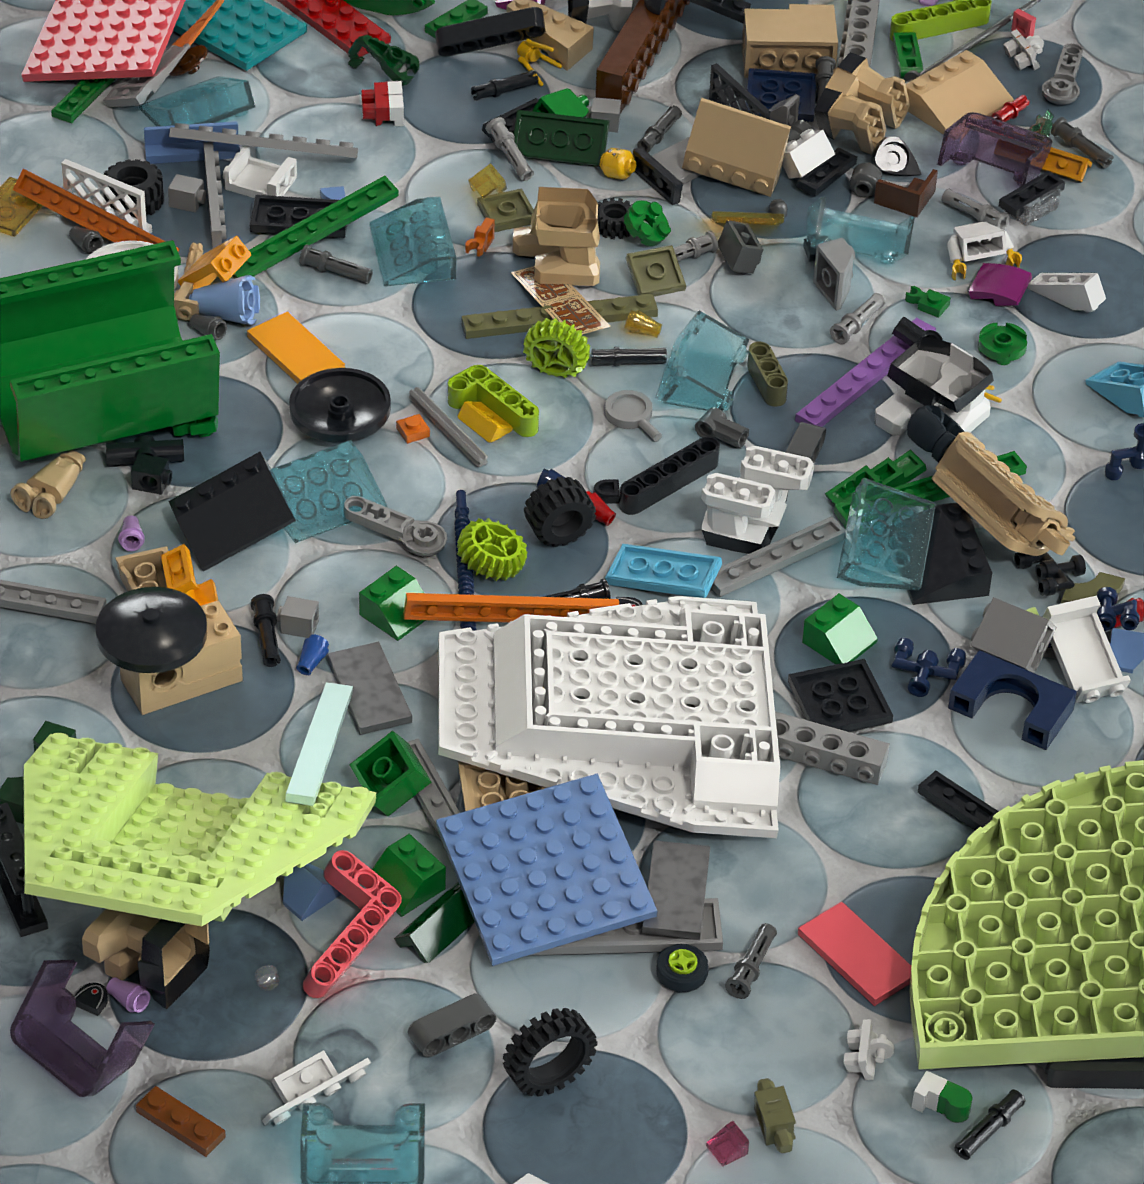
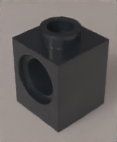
(151, 474)

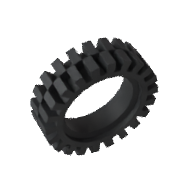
(538, 1036)

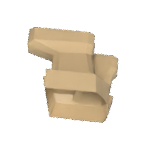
(562, 237)

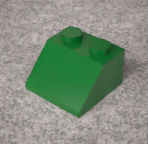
(384, 602)
(839, 631)
(411, 872)

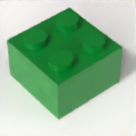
(391, 771)

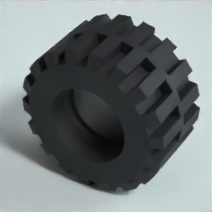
(141, 176)
(559, 511)

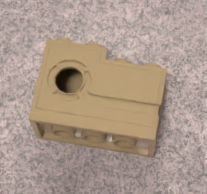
(789, 38)
(210, 670)

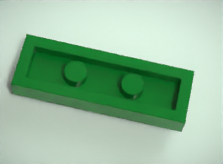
(464, 12)

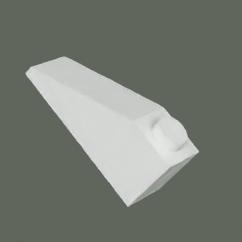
(1071, 290)

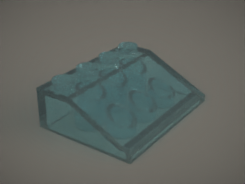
(202, 103)
(414, 244)
(321, 484)
(886, 538)

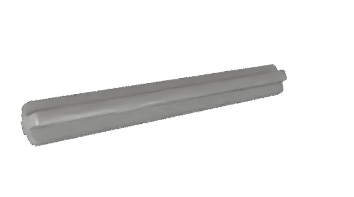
(448, 427)

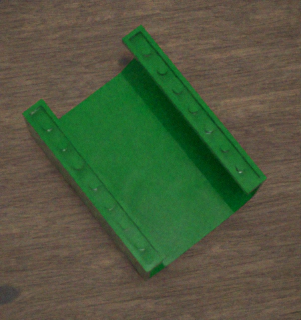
(99, 353)

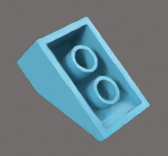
(1122, 386)

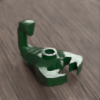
(389, 57)

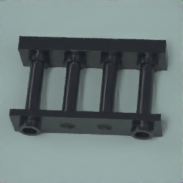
(23, 907)

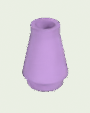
(131, 534)
(128, 994)

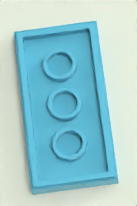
(664, 571)

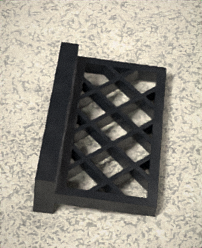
(740, 92)

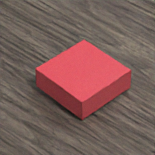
(1023, 23)

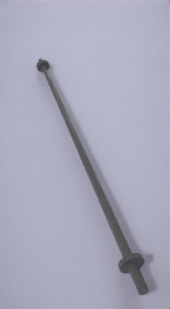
(911, 75)

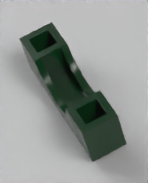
(12, 789)

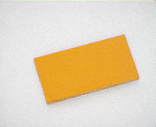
(293, 347)

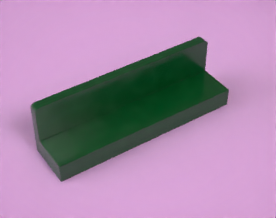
(438, 925)

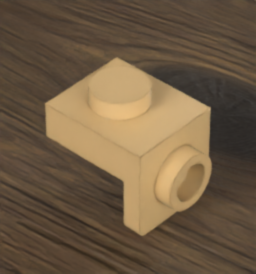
(183, 305)

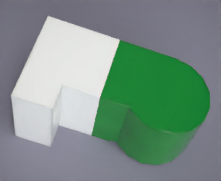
(942, 1097)

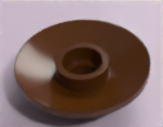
(190, 61)

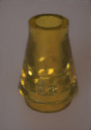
(642, 324)

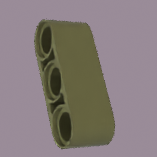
(767, 374)

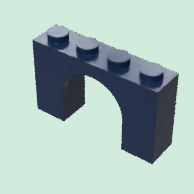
(990, 676)

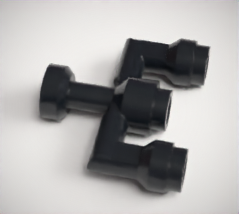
(1050, 574)

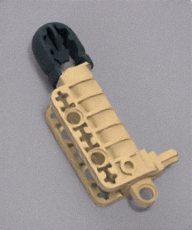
(987, 487)

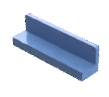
(166, 149)

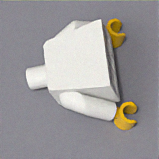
(978, 242)

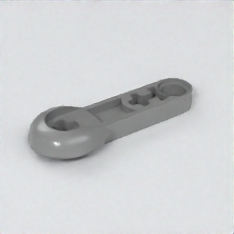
(1062, 87)
(397, 526)

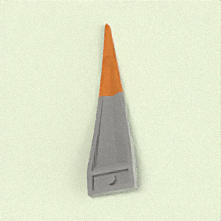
(138, 90)

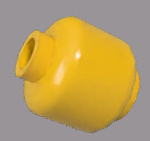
(617, 163)

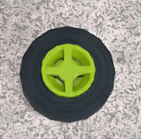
(684, 957)

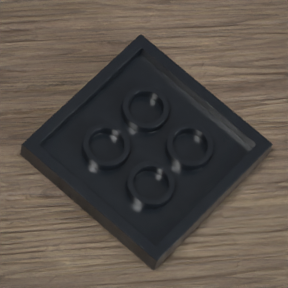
(841, 696)

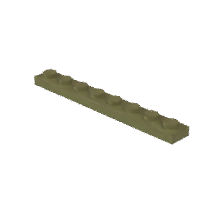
(522, 319)

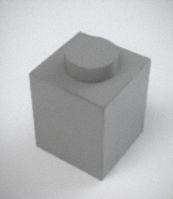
(606, 110)
(186, 193)
(298, 617)

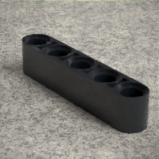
(490, 31)
(669, 475)

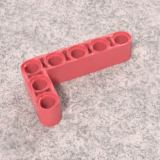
(359, 931)

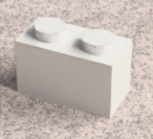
(806, 153)

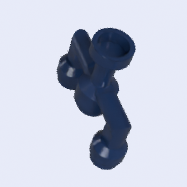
(1135, 454)
(1108, 611)
(926, 665)

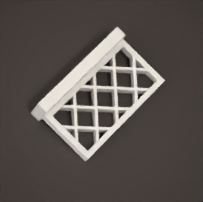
(103, 182)

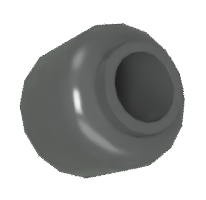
(864, 179)

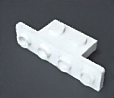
(309, 1081)

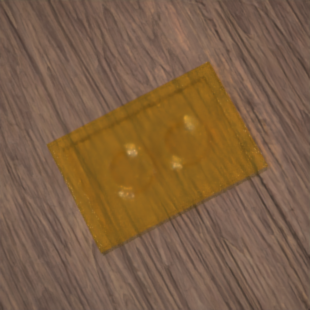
(15, 208)
(750, 218)

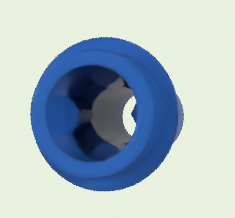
(312, 653)

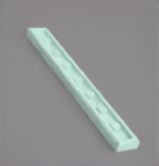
(319, 744)

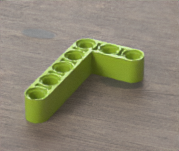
(942, 18)

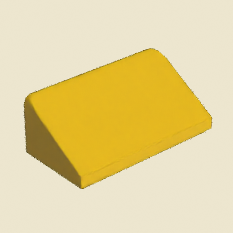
(484, 421)

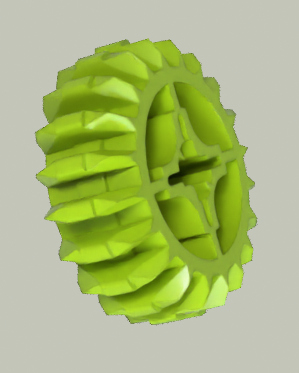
(556, 348)
(492, 549)

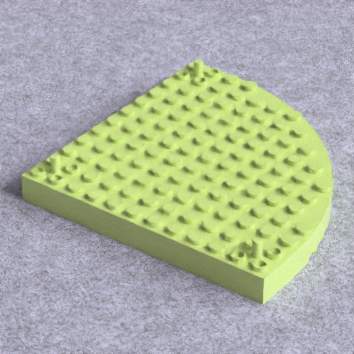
(1038, 932)

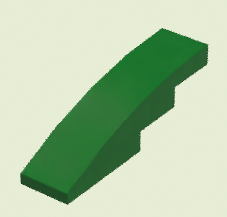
(887, 473)

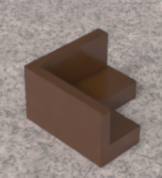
(909, 199)

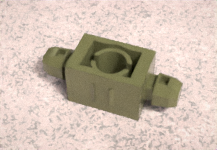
(774, 1115)

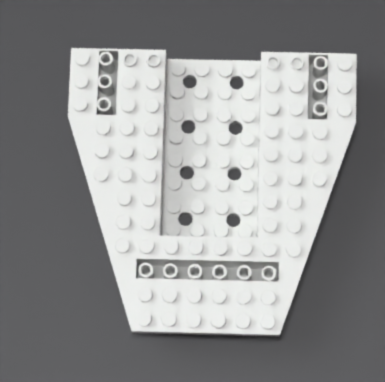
(700, 768)

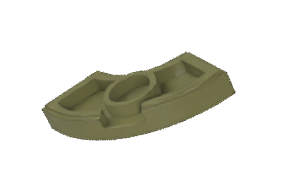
(1090, 588)

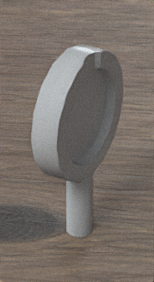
(630, 411)

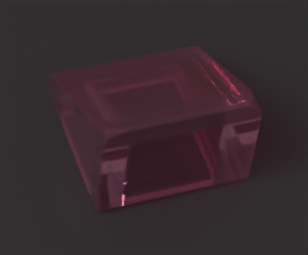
(728, 1144)

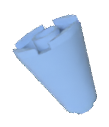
(231, 300)

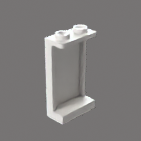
(1085, 650)

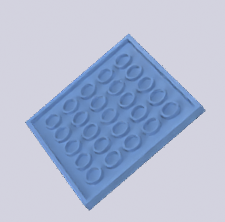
(545, 869)

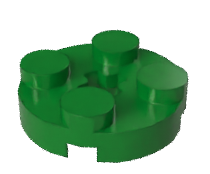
(657, 225)
(992, 344)

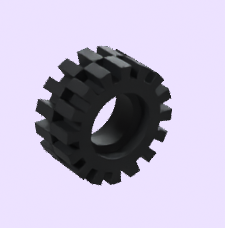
(607, 212)

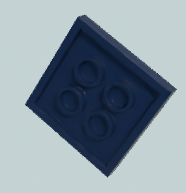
(775, 86)

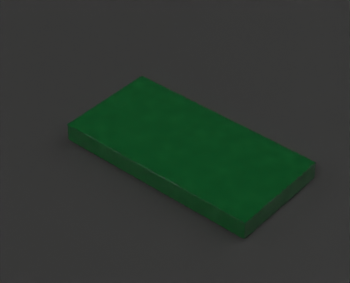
(561, 138)

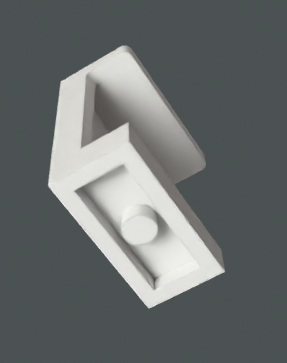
(258, 177)

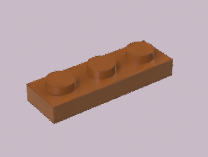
(180, 1121)

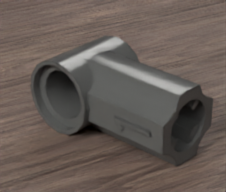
(715, 424)

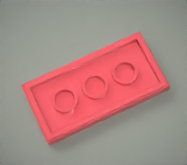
(857, 953)

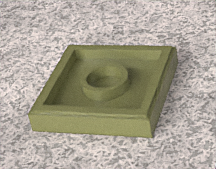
(508, 209)
(656, 271)

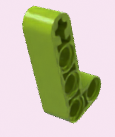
(484, 386)

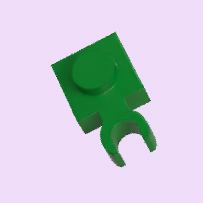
(929, 302)
(201, 427)

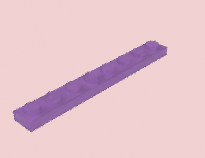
(855, 382)

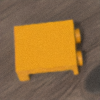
(218, 262)
(180, 576)

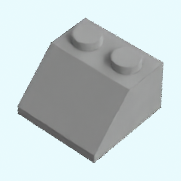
(834, 270)

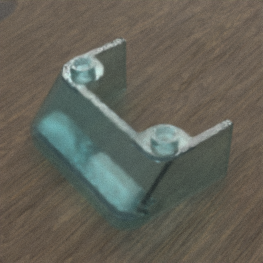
(864, 234)

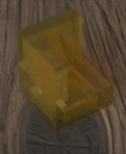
(487, 181)

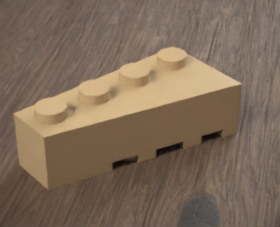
(565, 34)
(142, 569)

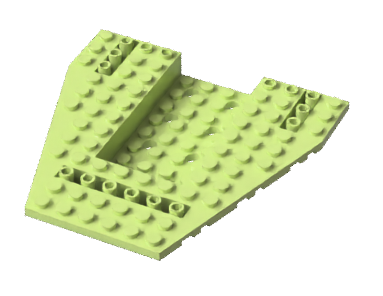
(128, 845)

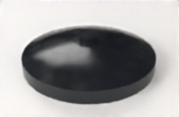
(340, 405)
(151, 630)

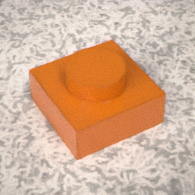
(413, 428)

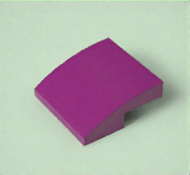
(1000, 282)

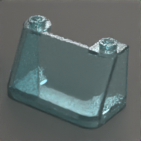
(702, 365)
(362, 1151)

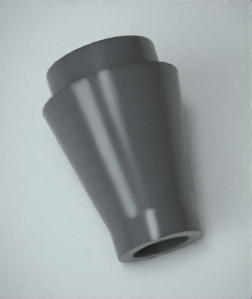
(87, 239)
(209, 325)

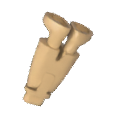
(49, 485)

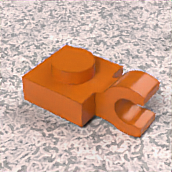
(482, 237)

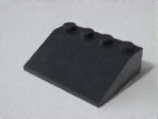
(232, 511)
(954, 559)

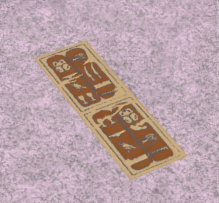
(566, 302)

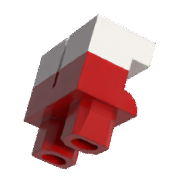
(384, 103)

